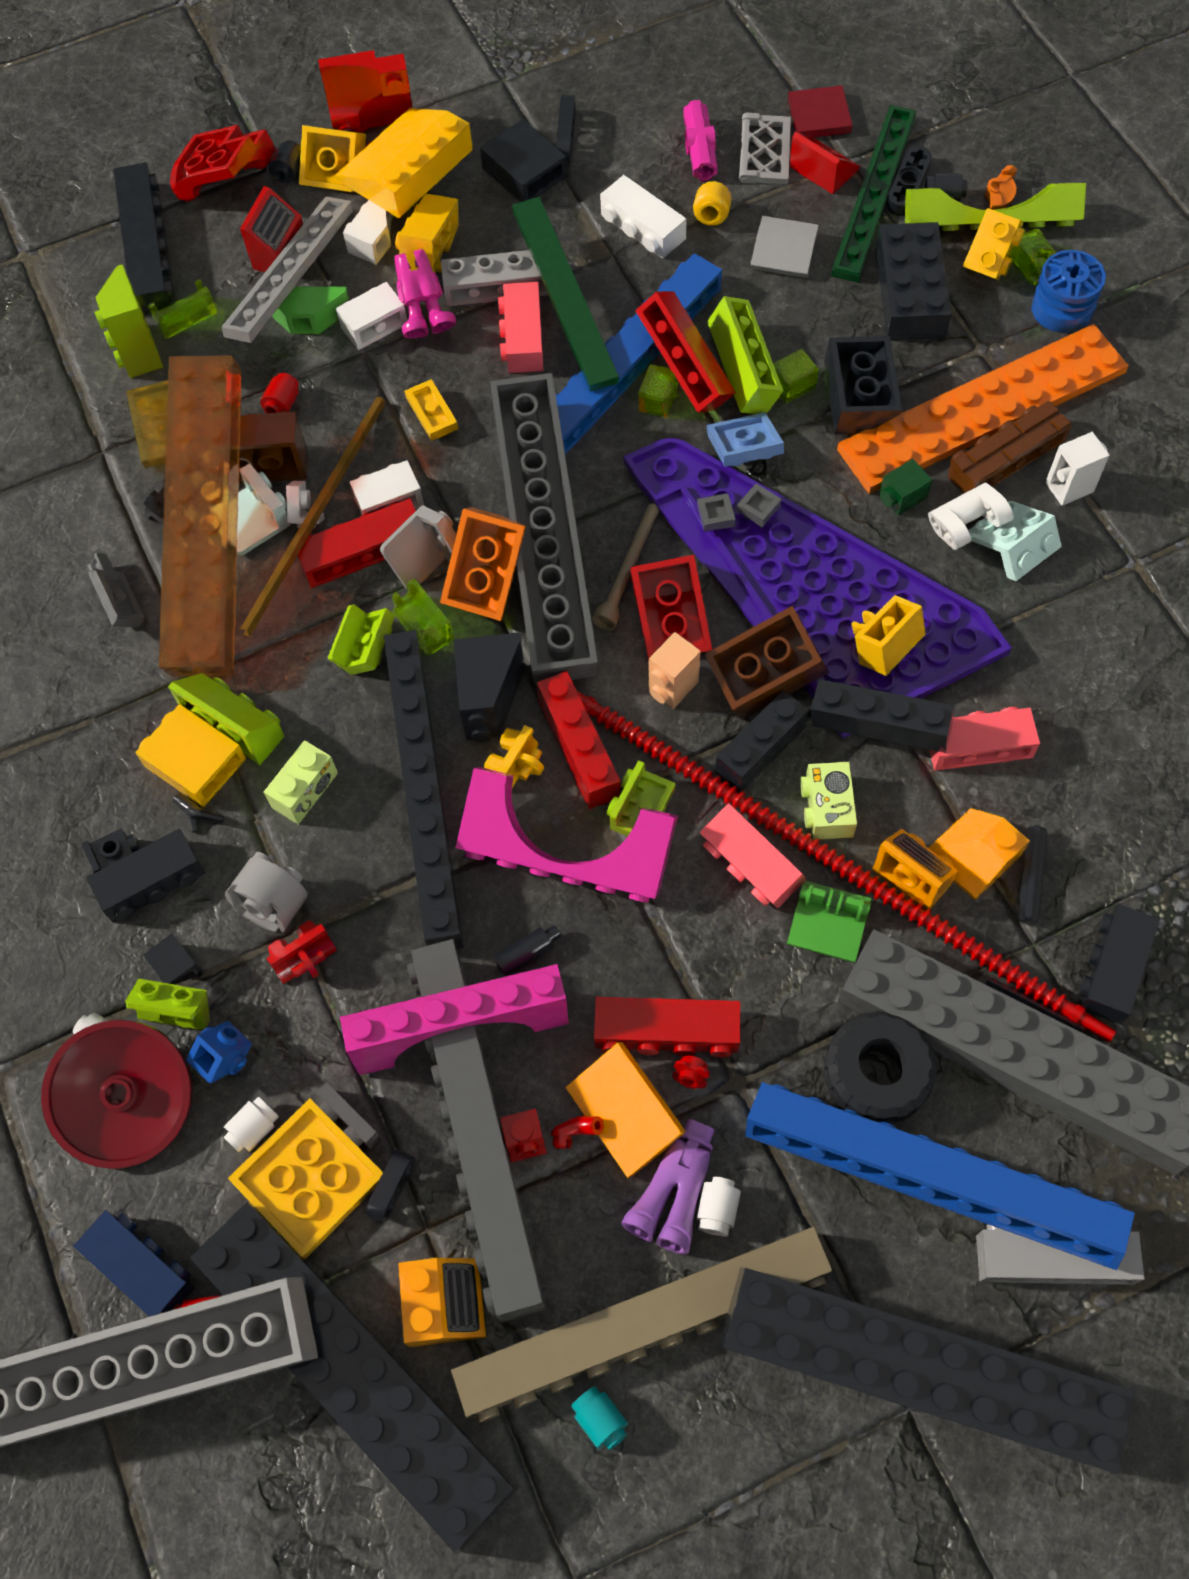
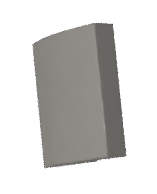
(784, 246)

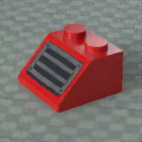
(269, 228)

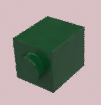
(905, 487)

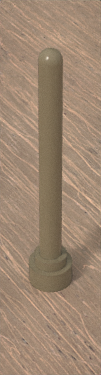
(607, 614)

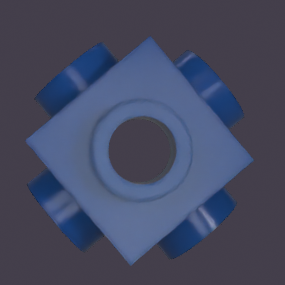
(219, 1052)

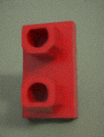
(301, 954)

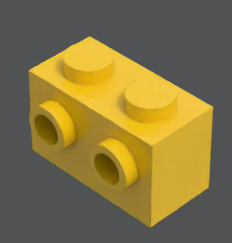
(993, 244)

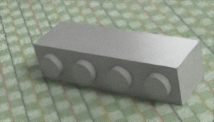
(1016, 1259)

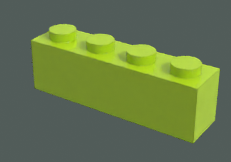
(745, 355)

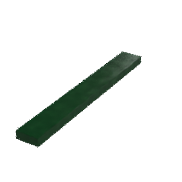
(873, 194)
(565, 294)

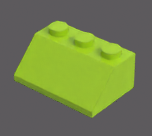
(126, 325)
(230, 714)

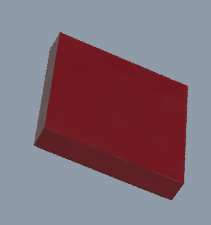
(820, 111)

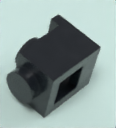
(109, 849)

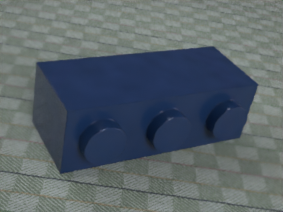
(134, 1264)

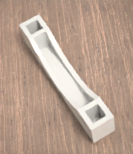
(369, 233)

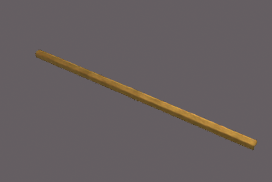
(312, 517)

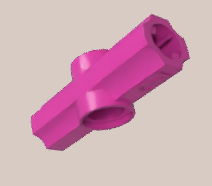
(700, 140)

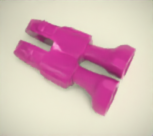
(417, 287)

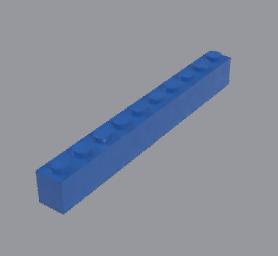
(633, 351)
(941, 1175)

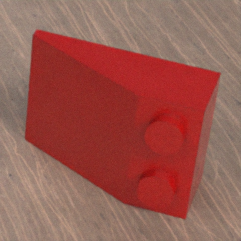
(670, 602)

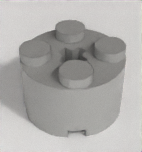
(267, 893)

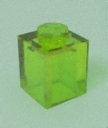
(796, 375)
(658, 391)

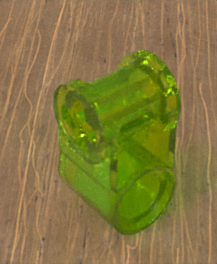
(1032, 255)

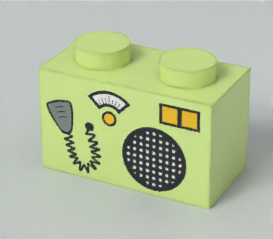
(301, 782)
(829, 800)

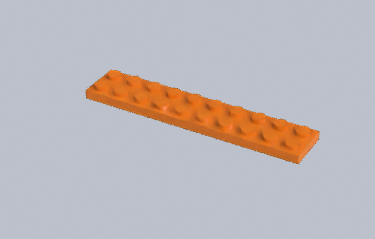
(982, 406)

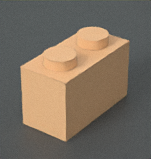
(673, 670)

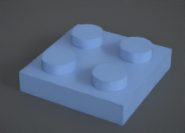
(745, 439)

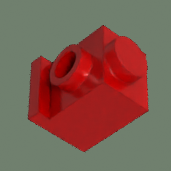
(523, 1135)

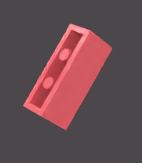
(521, 327)
(989, 739)
(751, 857)

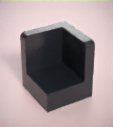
(171, 960)

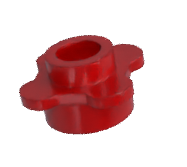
(691, 1072)

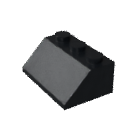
(861, 383)

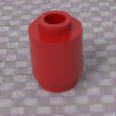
(280, 394)

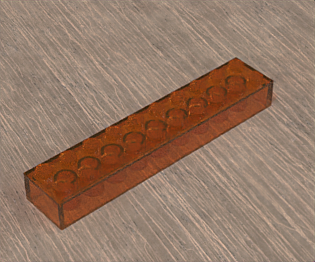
(200, 516)

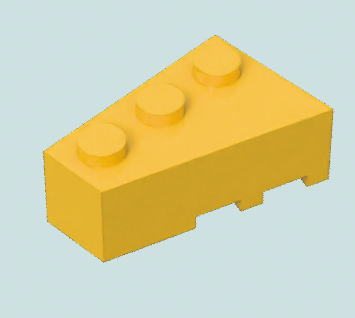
(429, 228)

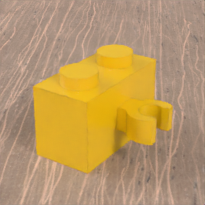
(888, 634)

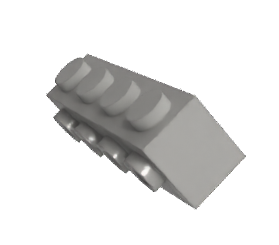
(482, 276)

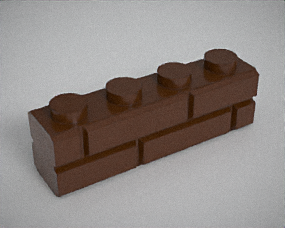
(1010, 448)

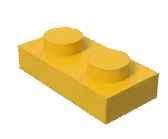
(431, 410)

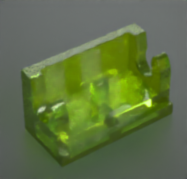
(184, 312)
(420, 613)

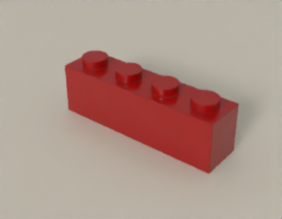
(685, 351)
(351, 544)
(578, 740)
(668, 1025)

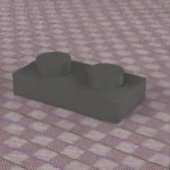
(336, 1107)

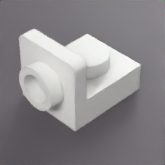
(297, 502)

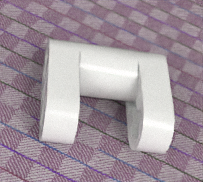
(952, 517)

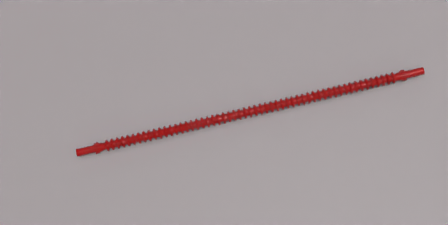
(838, 863)

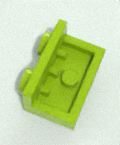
(361, 639)
(640, 791)

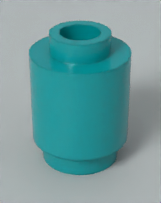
(600, 1418)

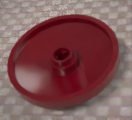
(116, 1094)

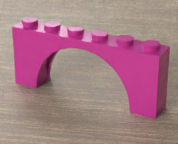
(492, 830)
(381, 1034)

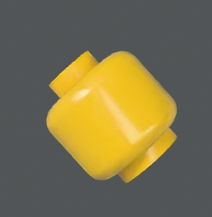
(712, 203)

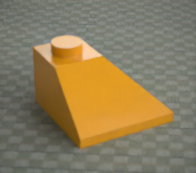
(980, 849)

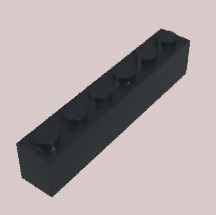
(142, 236)

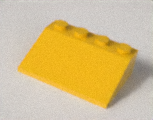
(408, 158)

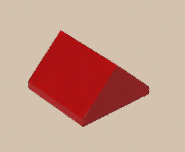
(820, 163)

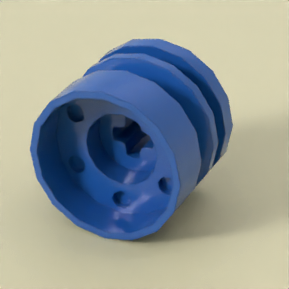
(1068, 291)

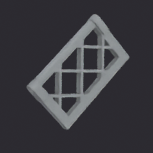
(764, 174)

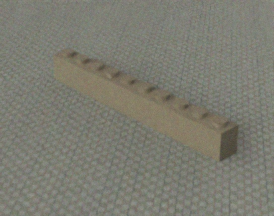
(629, 1328)

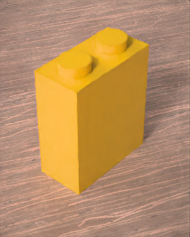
(190, 755)

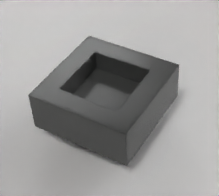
(759, 505)
(716, 512)

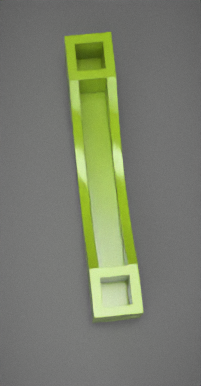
(1054, 203)

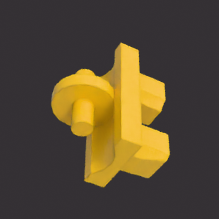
(521, 756)

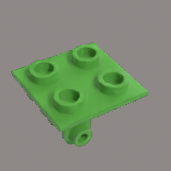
(829, 921)

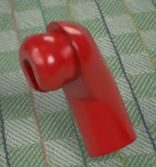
(578, 1125)

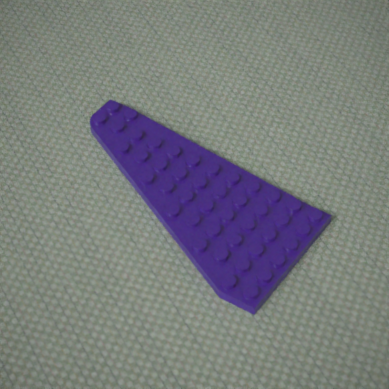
(819, 572)

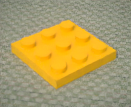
(306, 1178)

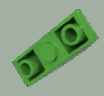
(310, 309)

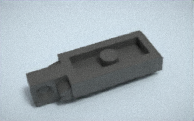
(115, 593)

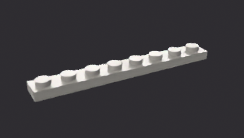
(286, 270)

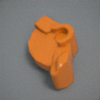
(1001, 190)

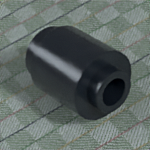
(285, 162)
(950, 183)

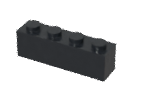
(882, 715)

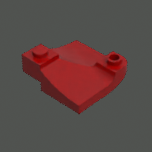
(365, 90)
(218, 157)

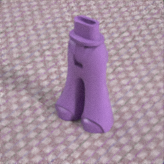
(685, 1169)

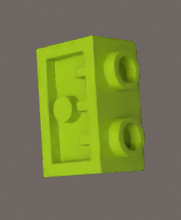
(169, 1004)

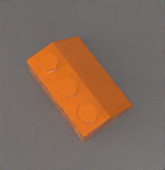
(482, 563)

